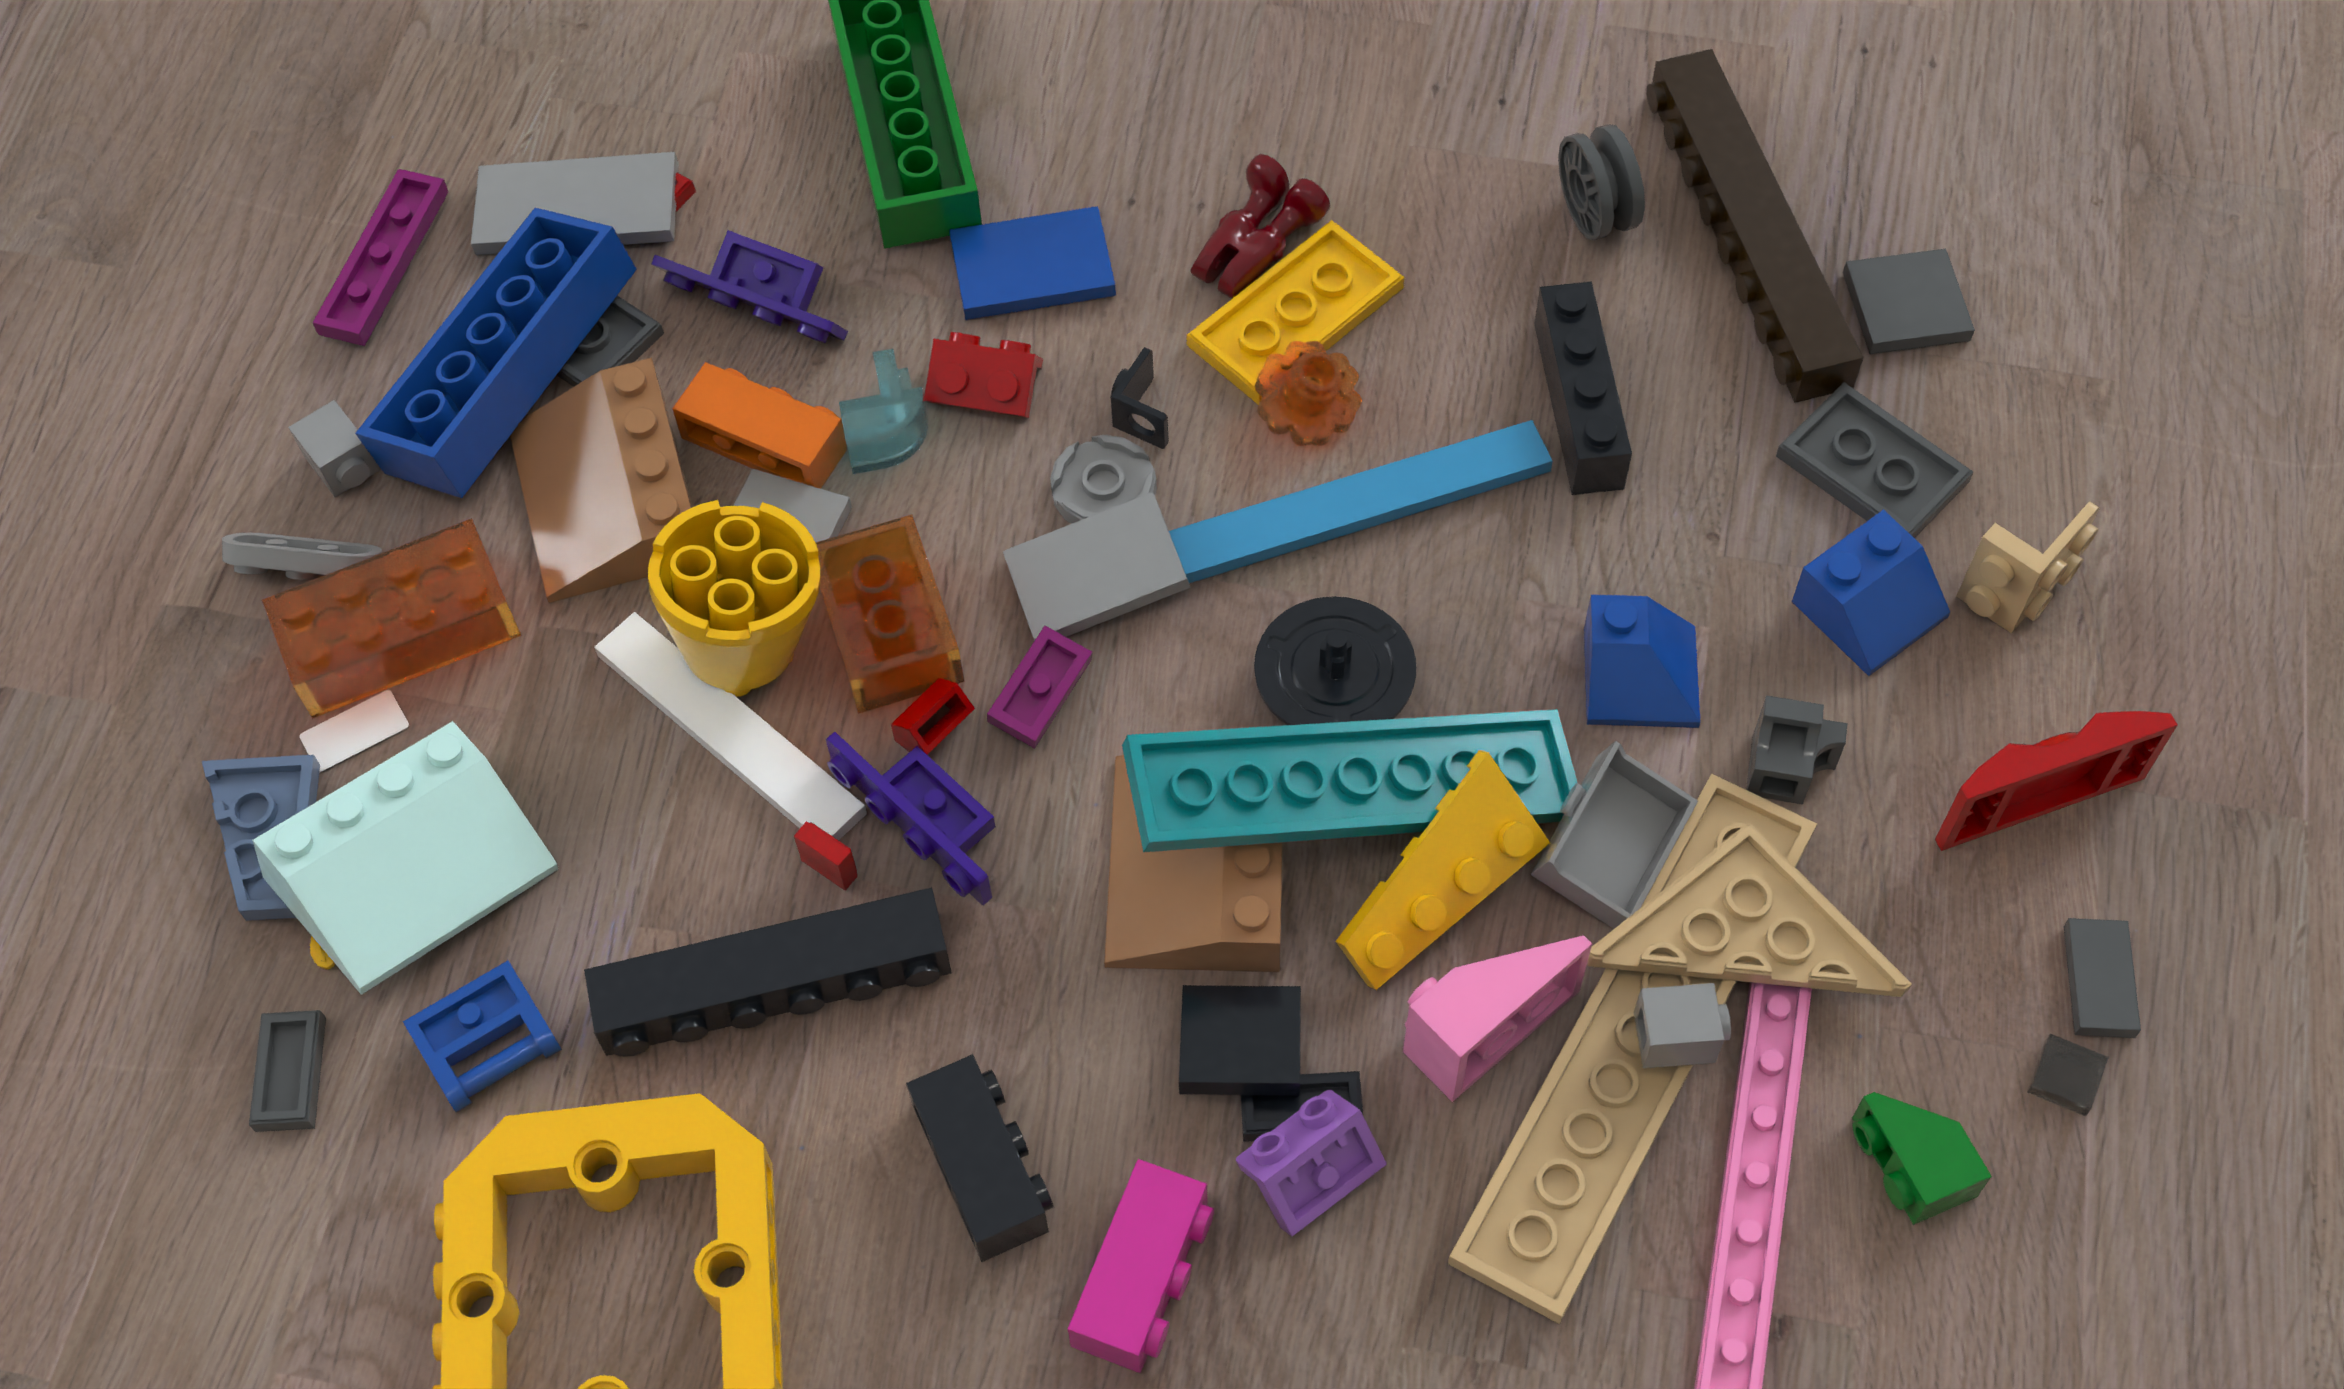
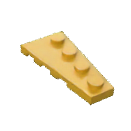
(1454, 865)

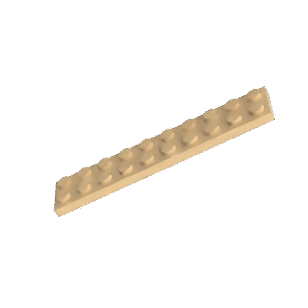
(1598, 1102)

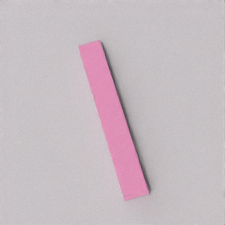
(1754, 1189)

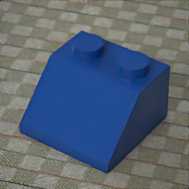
(1872, 593)

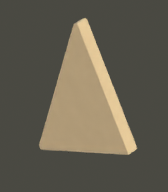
(1748, 920)

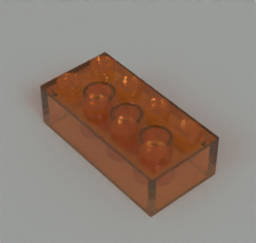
(390, 618)

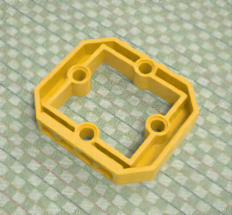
(564, 1152)

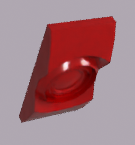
(2056, 773)

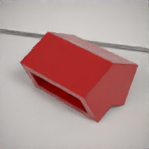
(923, 708)

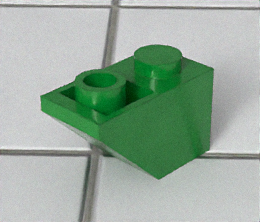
(1923, 1156)

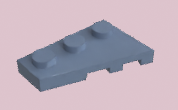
(249, 801)

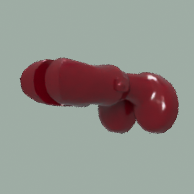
(1238, 230)

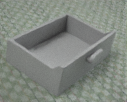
(1614, 836)

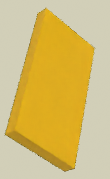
(1305, 297)

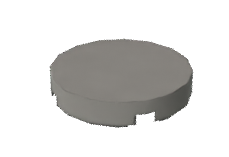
(1100, 476)

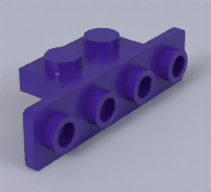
(760, 276)
(927, 805)

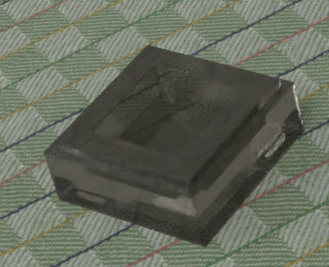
(2068, 1074)

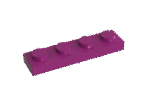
(380, 257)

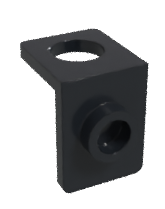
(1125, 398)

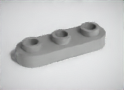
(297, 556)

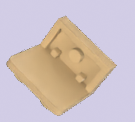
(2015, 579)

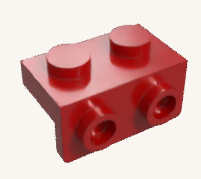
(982, 376)

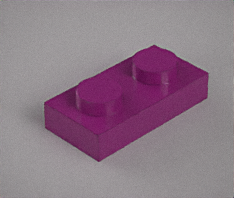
(1039, 686)

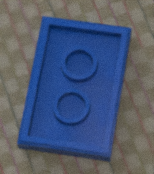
(1032, 263)

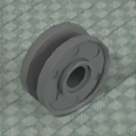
(1601, 181)

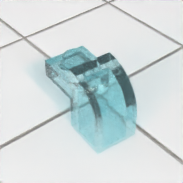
(885, 426)

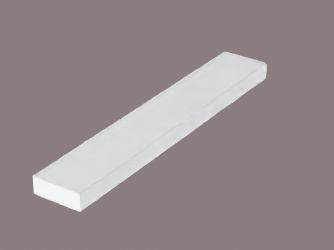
(729, 730)

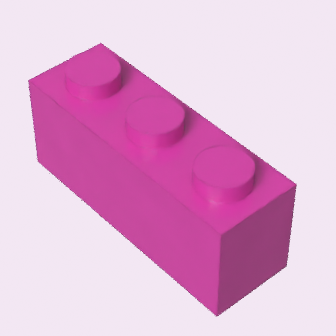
(1141, 1267)

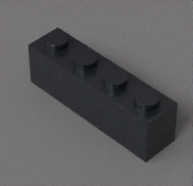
(1582, 388)

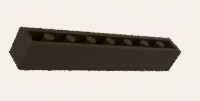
(1754, 227)

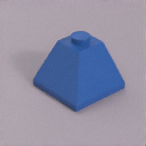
(1639, 664)

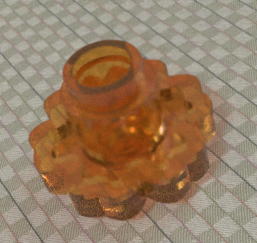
(1308, 393)

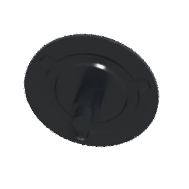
(1334, 663)

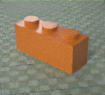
(760, 426)

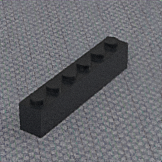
(767, 973)

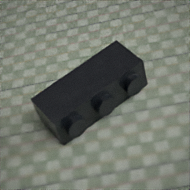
(980, 1156)

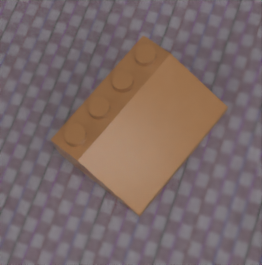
(599, 479)
(1189, 904)

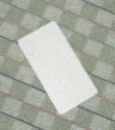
(354, 730)

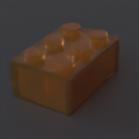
(886, 613)

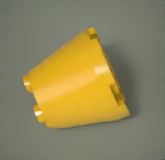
(735, 590)

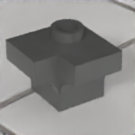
(1790, 747)

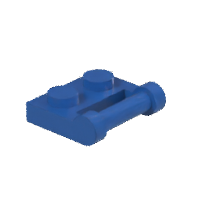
(473, 1020)

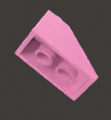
(1487, 1009)

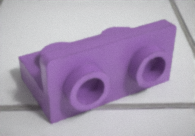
(1312, 1160)

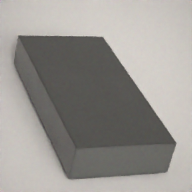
(2101, 978)
(287, 1071)

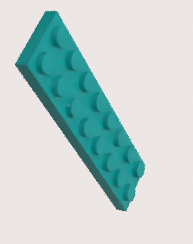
(1333, 776)

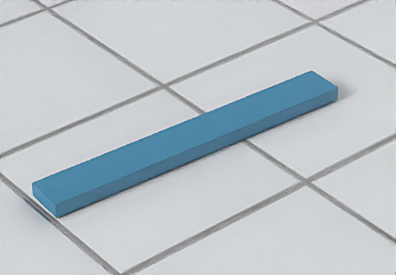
(1360, 501)

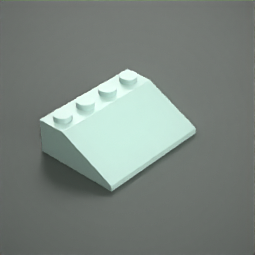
(404, 857)

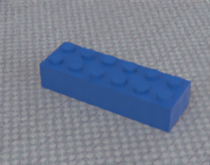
(497, 352)

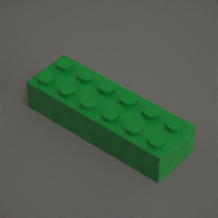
(905, 119)

